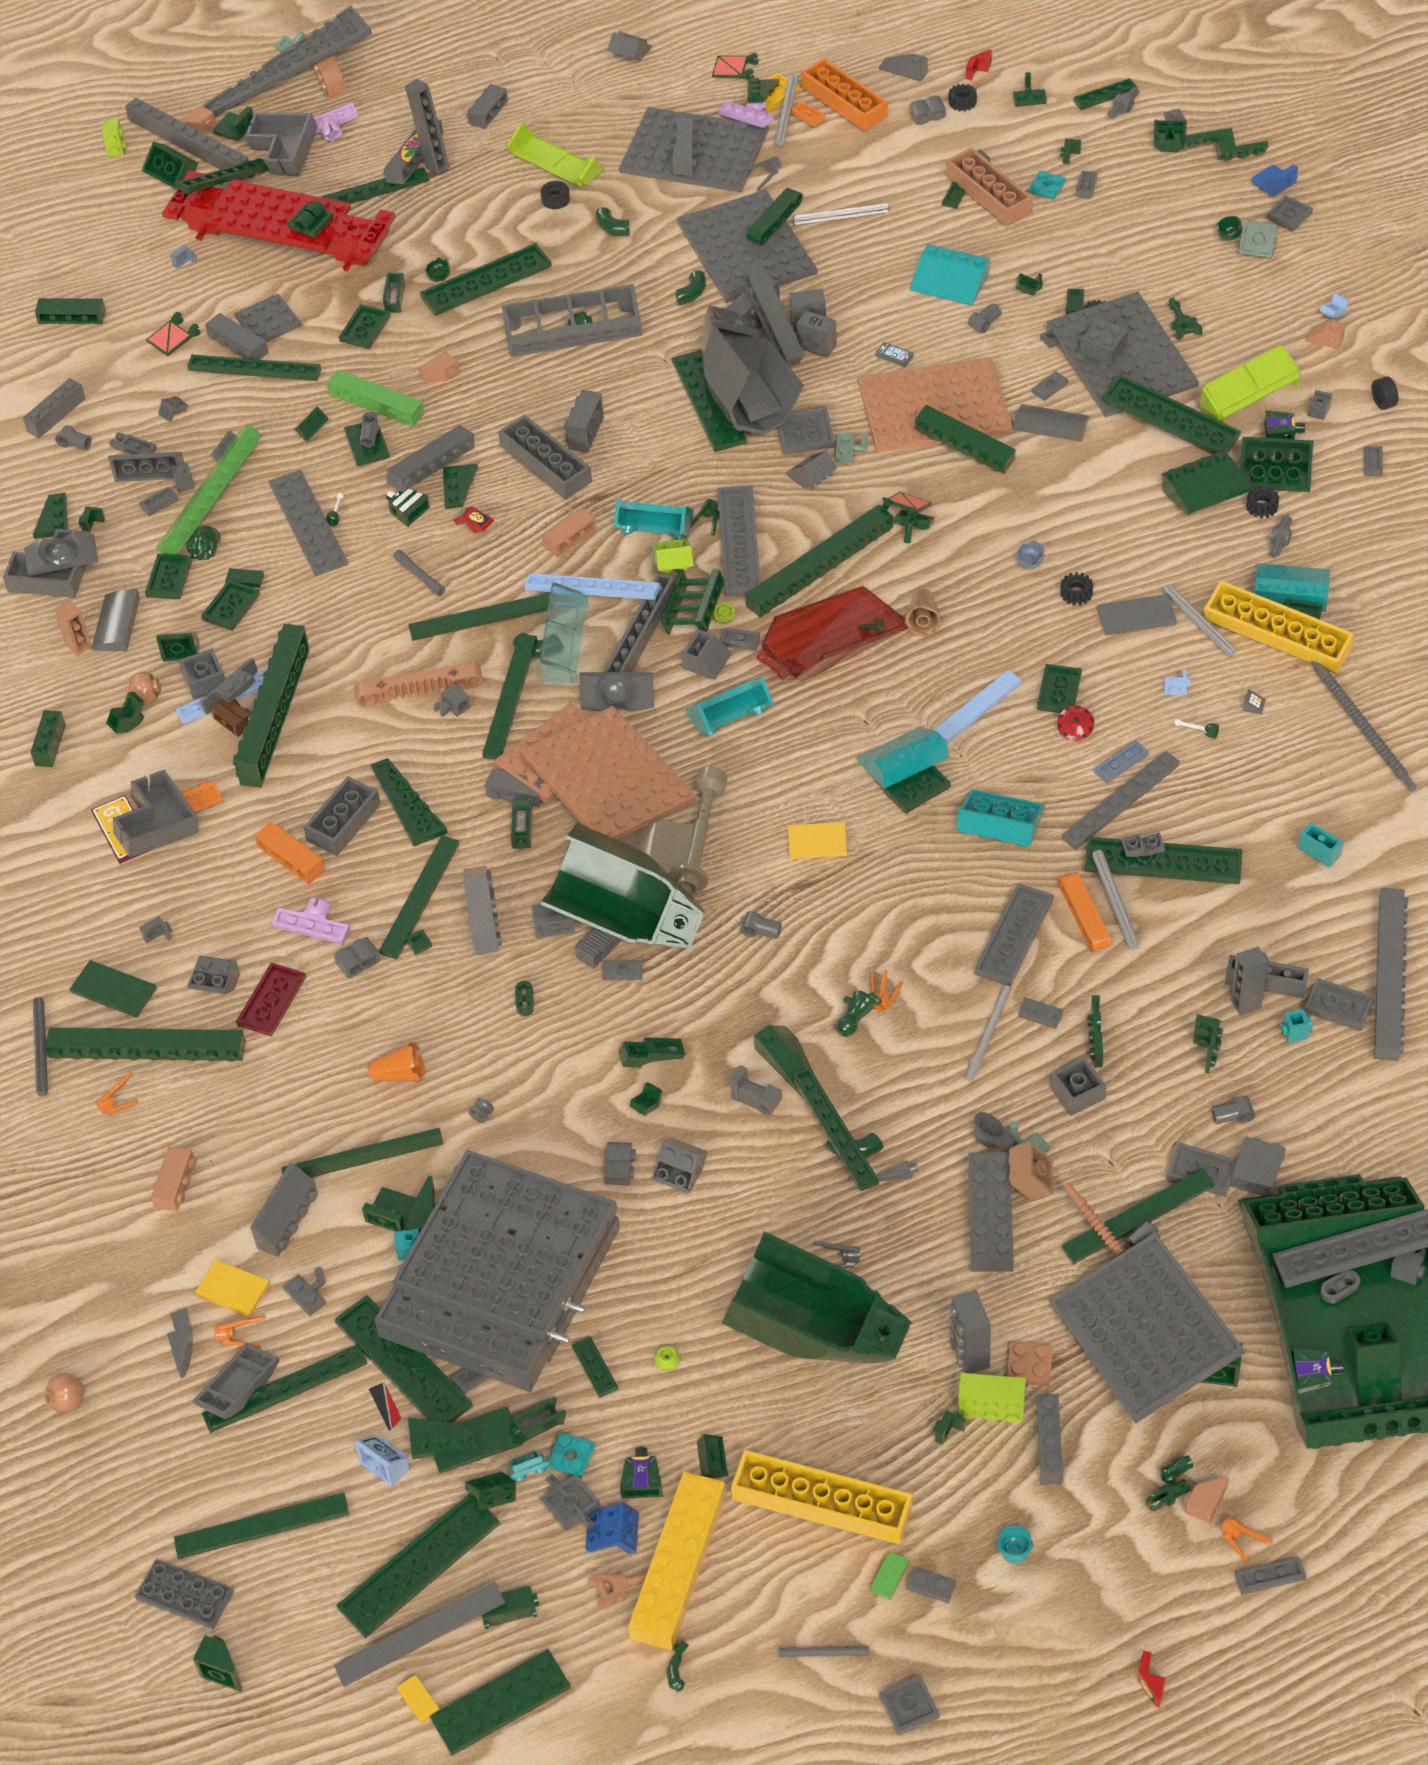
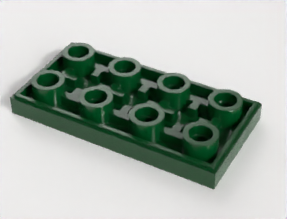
(113, 988)
(491, 1439)

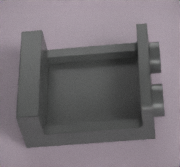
(1257, 1166)

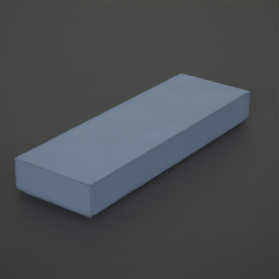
(1121, 762)

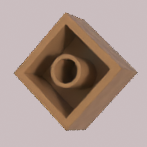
(1031, 1171)

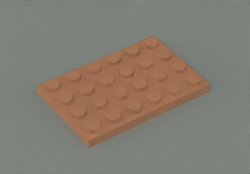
(514, 763)

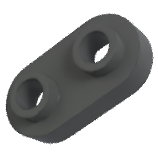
(1338, 1286)

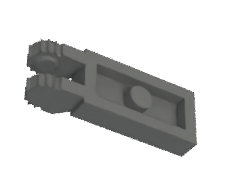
(132, 444)

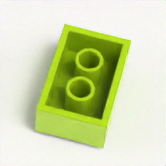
(991, 1397)

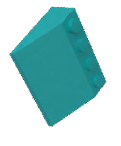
(950, 274)
(1292, 583)
(905, 756)
(999, 817)

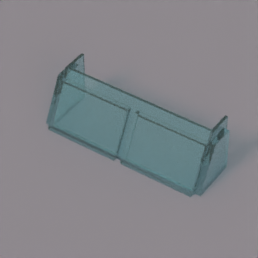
(563, 634)

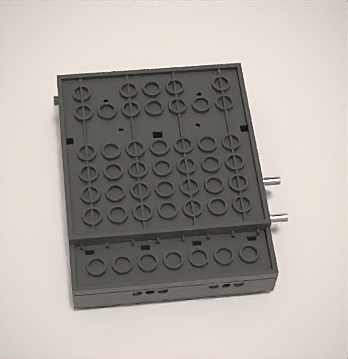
(499, 1270)

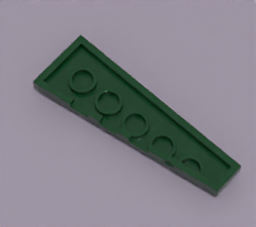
(411, 811)

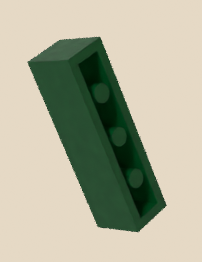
(70, 311)

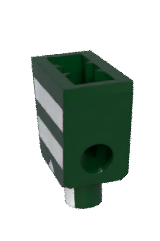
(407, 505)

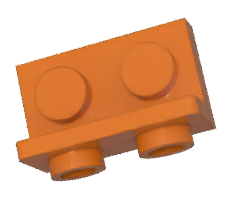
(202, 797)

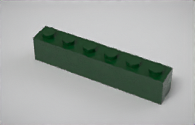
(965, 439)

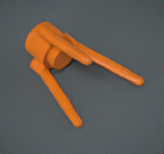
(886, 1001)
(106, 1102)
(226, 1331)
(1235, 1528)

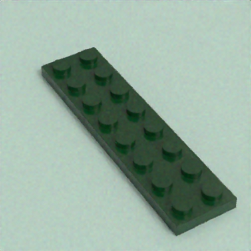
(485, 279)
(1171, 415)
(712, 418)
(1177, 862)
(406, 1368)
(417, 1566)

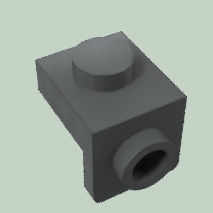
(171, 405)
(154, 929)

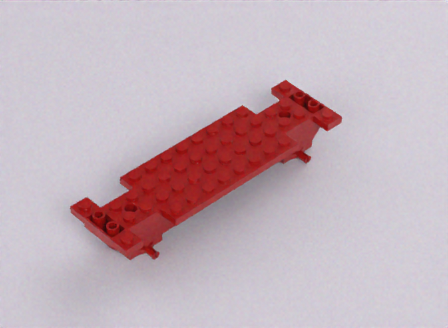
(264, 214)

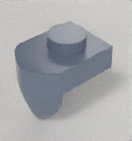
(182, 256)

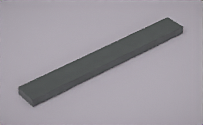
(419, 1634)

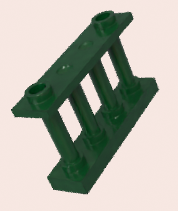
(705, 607)

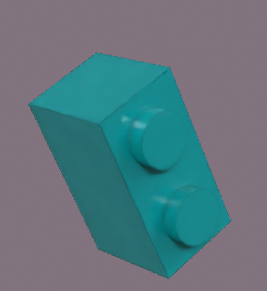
(1320, 844)

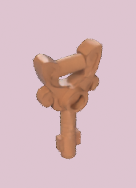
(617, 1582)

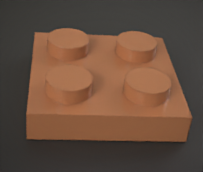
(1030, 1362)

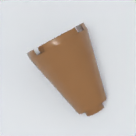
(923, 613)

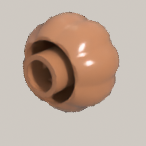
(144, 686)
(64, 1392)

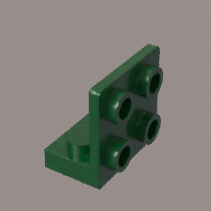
(235, 125)
(1209, 1034)
(389, 1210)

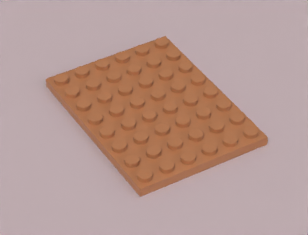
(958, 389)
(608, 775)

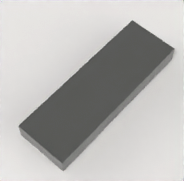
(1270, 1575)

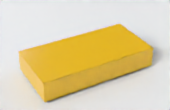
(417, 1699)

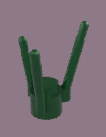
(708, 509)

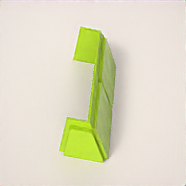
(553, 158)
(1249, 383)

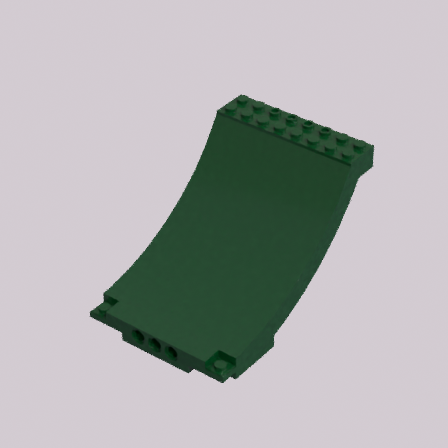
(1373, 1331)

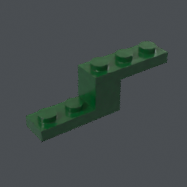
(1225, 144)

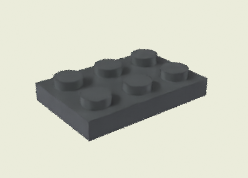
(1339, 1004)
(1191, 1159)

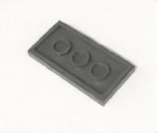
(1136, 614)

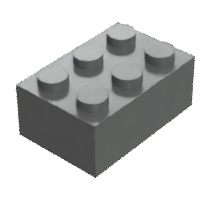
(584, 421)

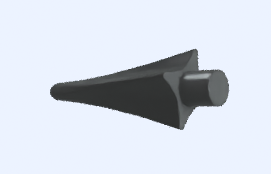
(901, 1171)

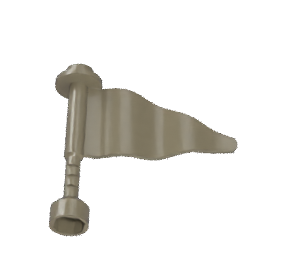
(681, 846)

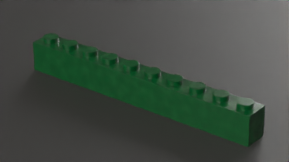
(819, 561)
(145, 1044)

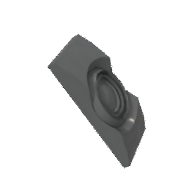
(61, 553)
(617, 689)
(237, 1381)

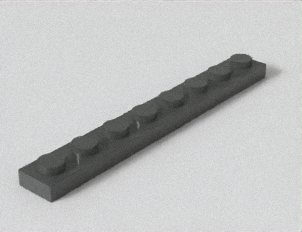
(1120, 800)

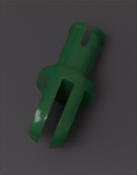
(1167, 1495)

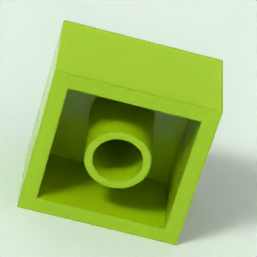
(672, 555)

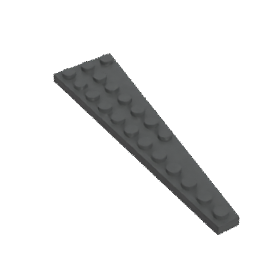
(329, 39)

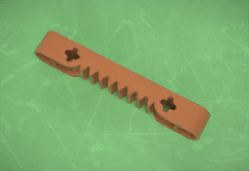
(370, 691)

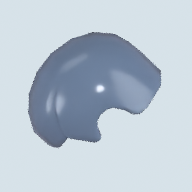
(1030, 554)

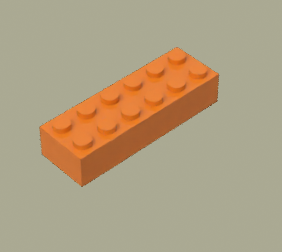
(844, 94)

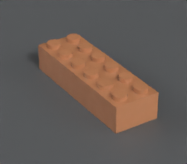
(989, 186)

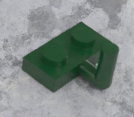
(1029, 97)
(921, 521)

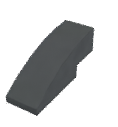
(181, 1340)

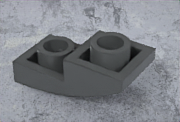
(1149, 845)

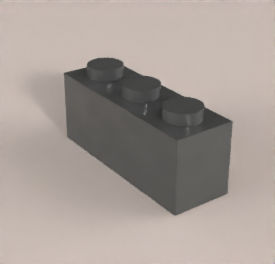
(487, 106)
(507, 787)

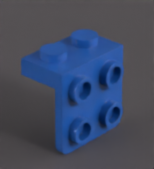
(1275, 180)
(613, 1527)

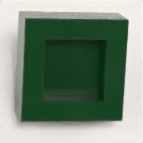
(418, 942)

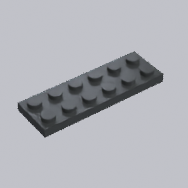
(1014, 934)

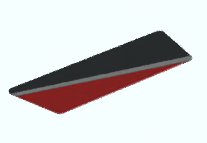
(385, 1405)

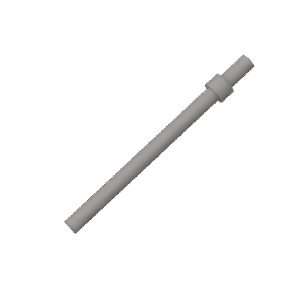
(976, 1061)

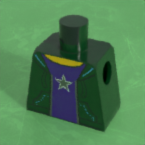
(1281, 425)
(1314, 1368)
(641, 1476)

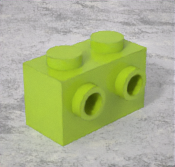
(113, 137)

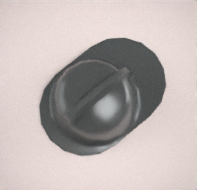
(990, 1131)

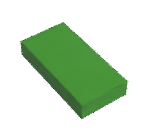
(889, 1575)

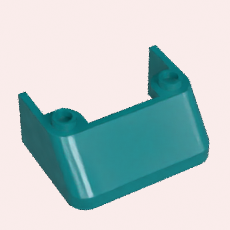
(653, 518)
(730, 705)

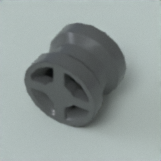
(481, 1110)

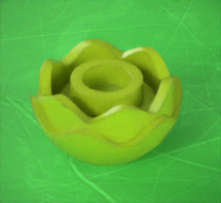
(724, 613)
(667, 1363)

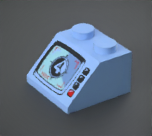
(382, 1459)

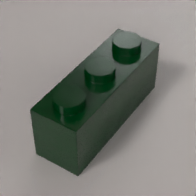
(48, 738)

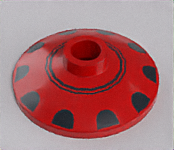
(1075, 731)

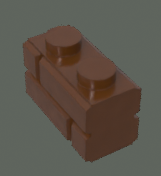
(231, 716)

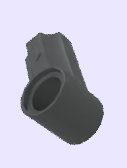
(983, 320)
(369, 429)
(69, 436)
(755, 924)
(1238, 1109)

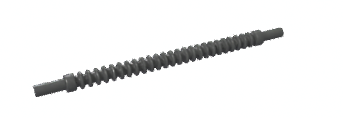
(1366, 727)

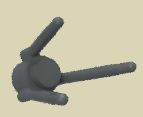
(770, 165)
(850, 1253)

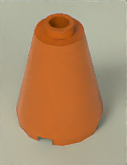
(398, 1065)

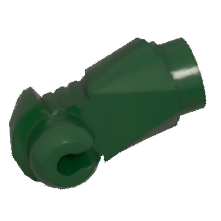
(1176, 1468)

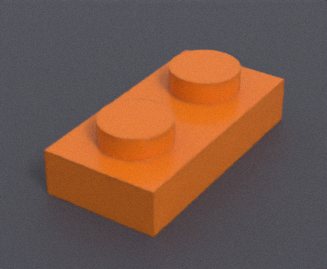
(808, 114)

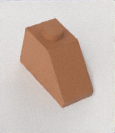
(200, 119)
(1327, 334)
(439, 368)
(1206, 1498)

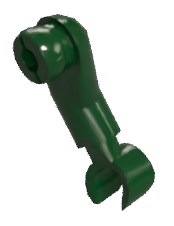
(673, 1668)

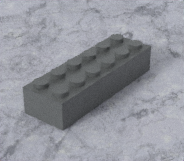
(545, 456)
(990, 1212)

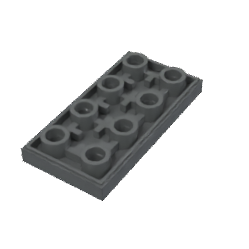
(184, 1594)

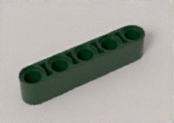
(774, 216)

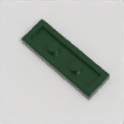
(594, 1367)

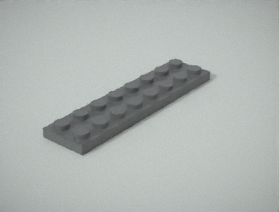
(308, 523)
(738, 539)
(1353, 1249)

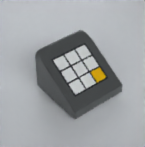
(1254, 703)

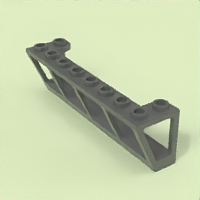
(575, 334)

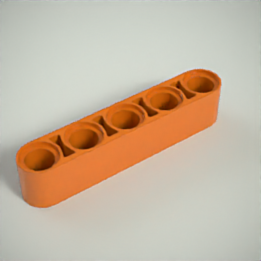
(1084, 911)

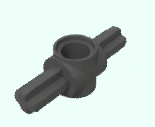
(1123, 102)
(1280, 536)

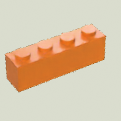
(290, 852)

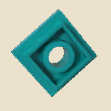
(1044, 179)
(570, 1444)
(525, 1464)

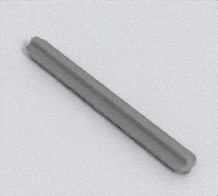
(786, 110)
(1199, 620)
(1115, 899)

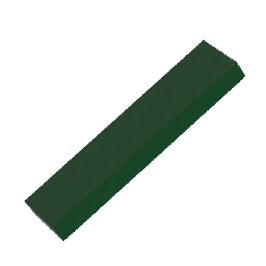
(1103, 94)

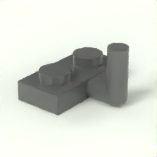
(305, 1294)

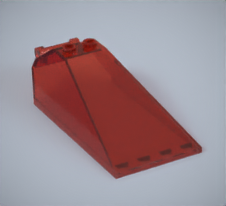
(827, 633)

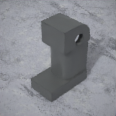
(754, 1094)

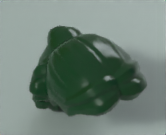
(203, 543)

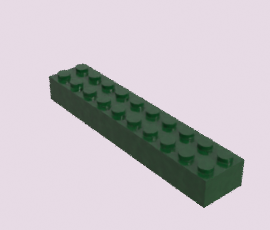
(271, 705)

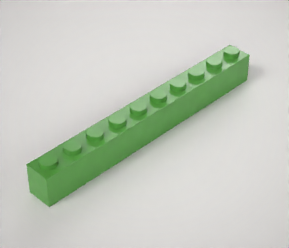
(209, 491)

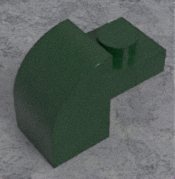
(127, 717)

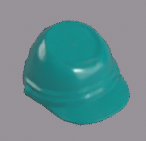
(1015, 1544)

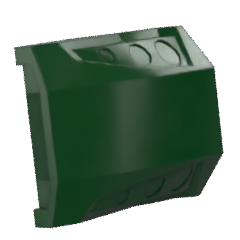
(1169, 135)

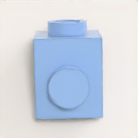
(1336, 307)
(1177, 685)

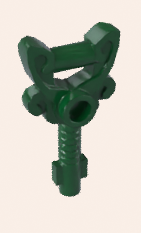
(1183, 323)

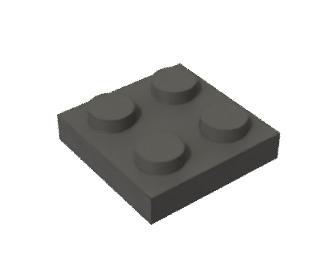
(1289, 213)
(909, 1705)

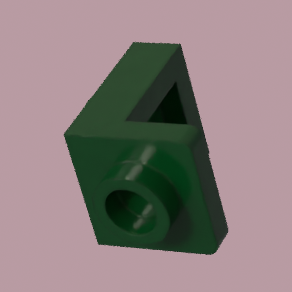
(1071, 146)
(1028, 284)
(89, 516)
(647, 1100)
(949, 1421)

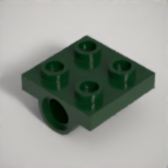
(311, 219)

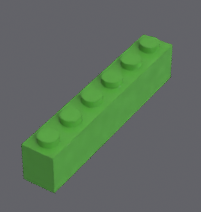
(375, 398)

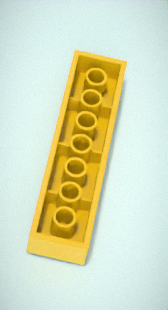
(1279, 626)
(822, 1497)
(677, 1561)

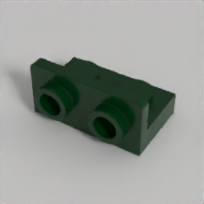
(492, 1490)

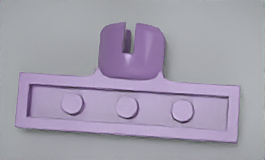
(751, 113)
(329, 122)
(312, 922)

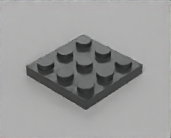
(268, 318)
(806, 430)

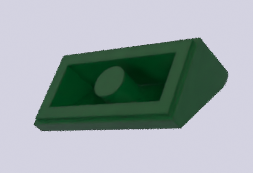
(712, 1456)

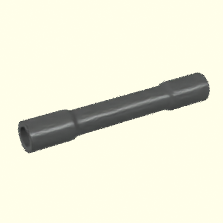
(431, 583)

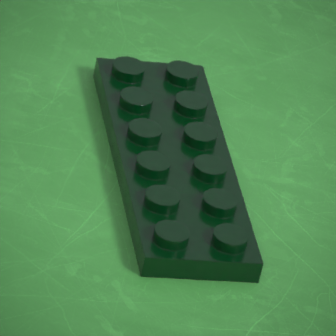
(500, 1702)

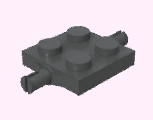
(570, 1502)

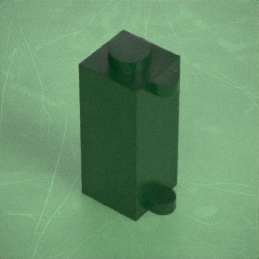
(518, 1605)

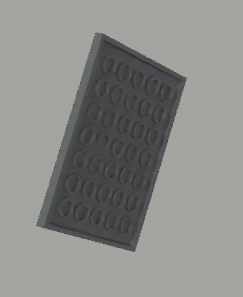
(722, 150)
(727, 255)
(1146, 358)
(1146, 1327)

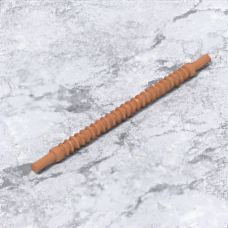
(1081, 1203)

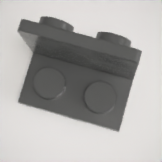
(551, 922)

